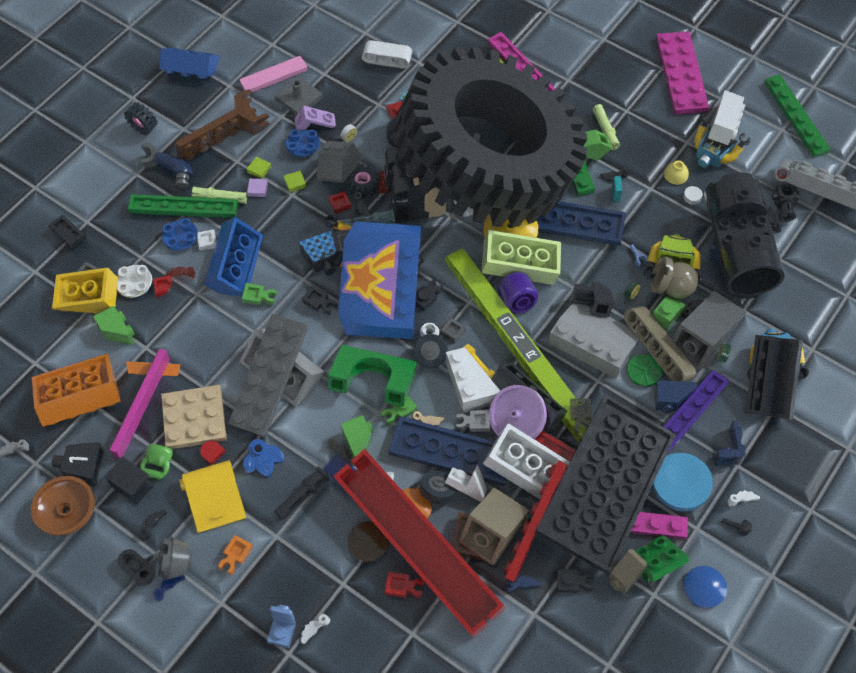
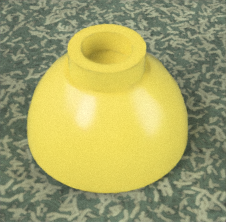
(676, 173)

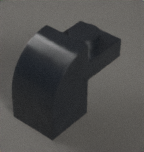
(596, 296)

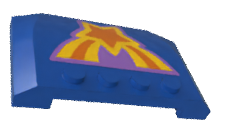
(379, 280)

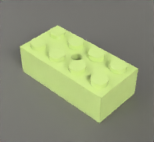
(517, 253)

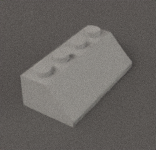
(303, 376)

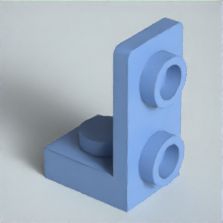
(282, 626)

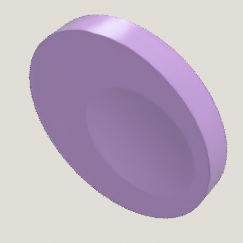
(520, 408)

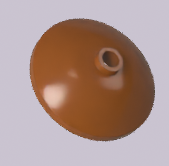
(56, 497)

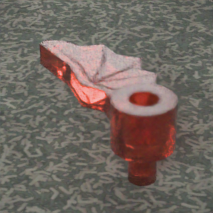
(381, 189)
(178, 271)

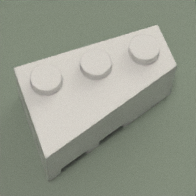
(470, 381)

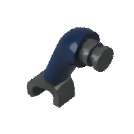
(179, 167)

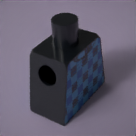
(319, 252)

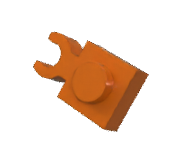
(235, 552)

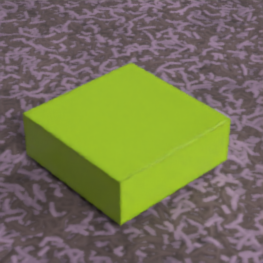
(259, 167)
(294, 181)

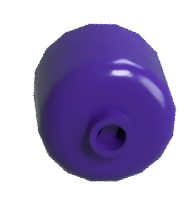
(518, 292)

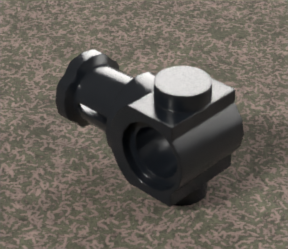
(785, 199)

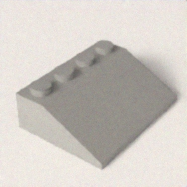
(594, 339)

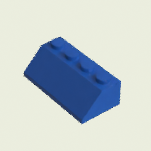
(233, 258)

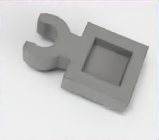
(477, 421)

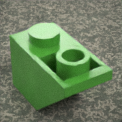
(597, 144)
(113, 327)

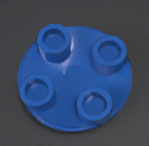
(302, 142)
(179, 234)
(705, 586)

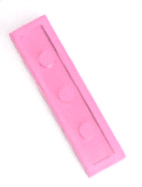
(274, 74)

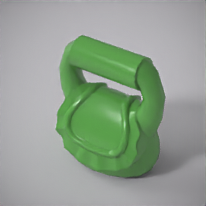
(158, 456)

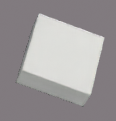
(206, 240)

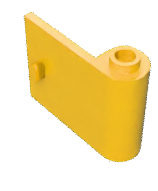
(213, 496)

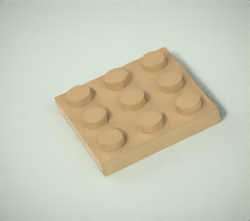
(193, 417)

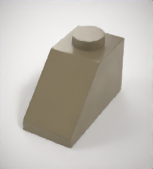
(627, 571)

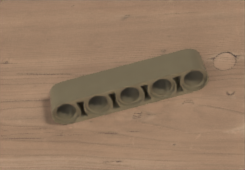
(659, 344)

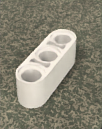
(387, 54)

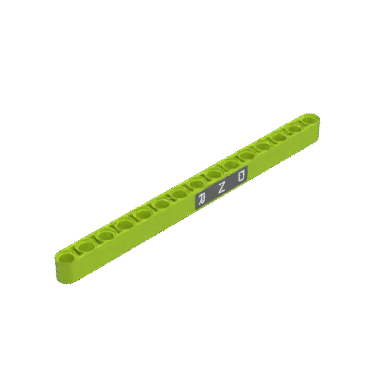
(512, 333)

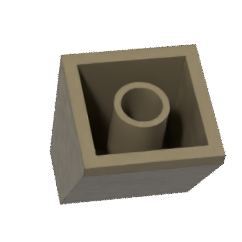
(493, 525)

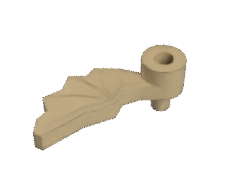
(429, 419)

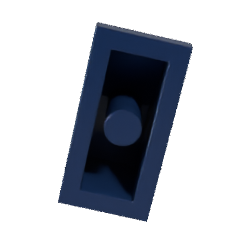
(672, 394)

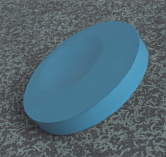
(683, 482)

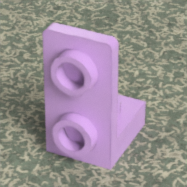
(311, 115)

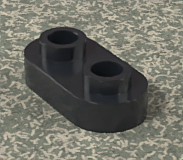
(137, 568)

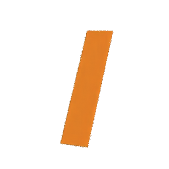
(143, 368)

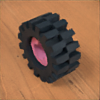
(140, 118)
(364, 173)

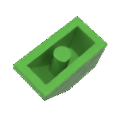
(668, 312)
(357, 434)

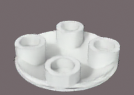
(133, 280)

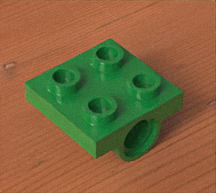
(661, 558)

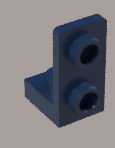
(731, 456)

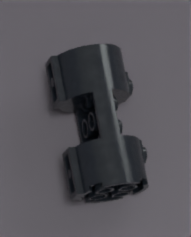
(743, 235)

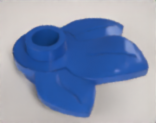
(263, 460)

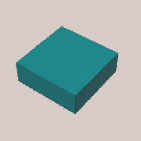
(616, 188)

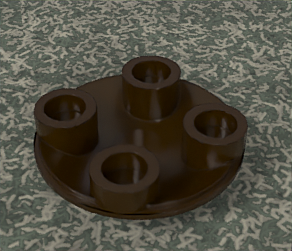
(367, 542)

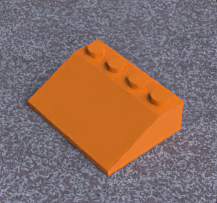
(75, 390)

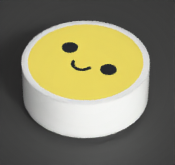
(349, 133)

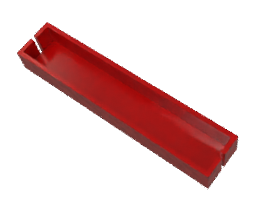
(420, 543)

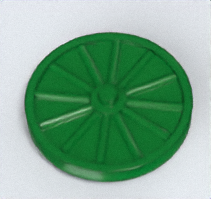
(644, 370)

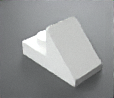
(472, 486)

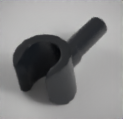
(743, 528)

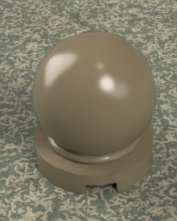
(674, 279)

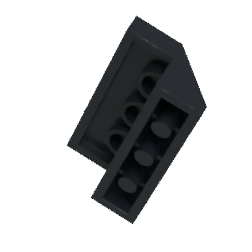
(774, 376)

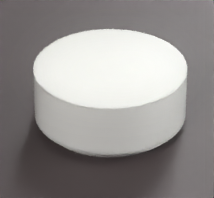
(692, 195)

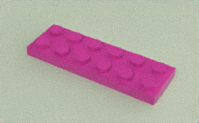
(682, 73)

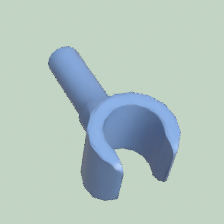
(638, 256)

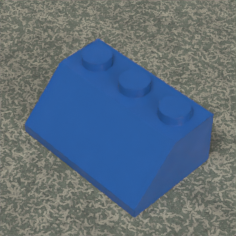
(188, 62)

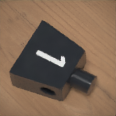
(81, 461)

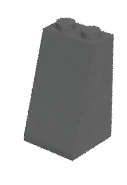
(707, 329)

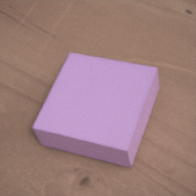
(257, 187)

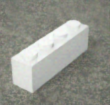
(727, 118)

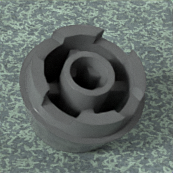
(174, 558)

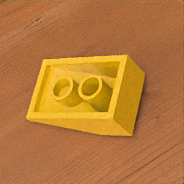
(85, 291)

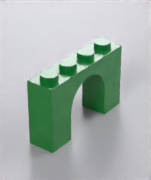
(353, 361)

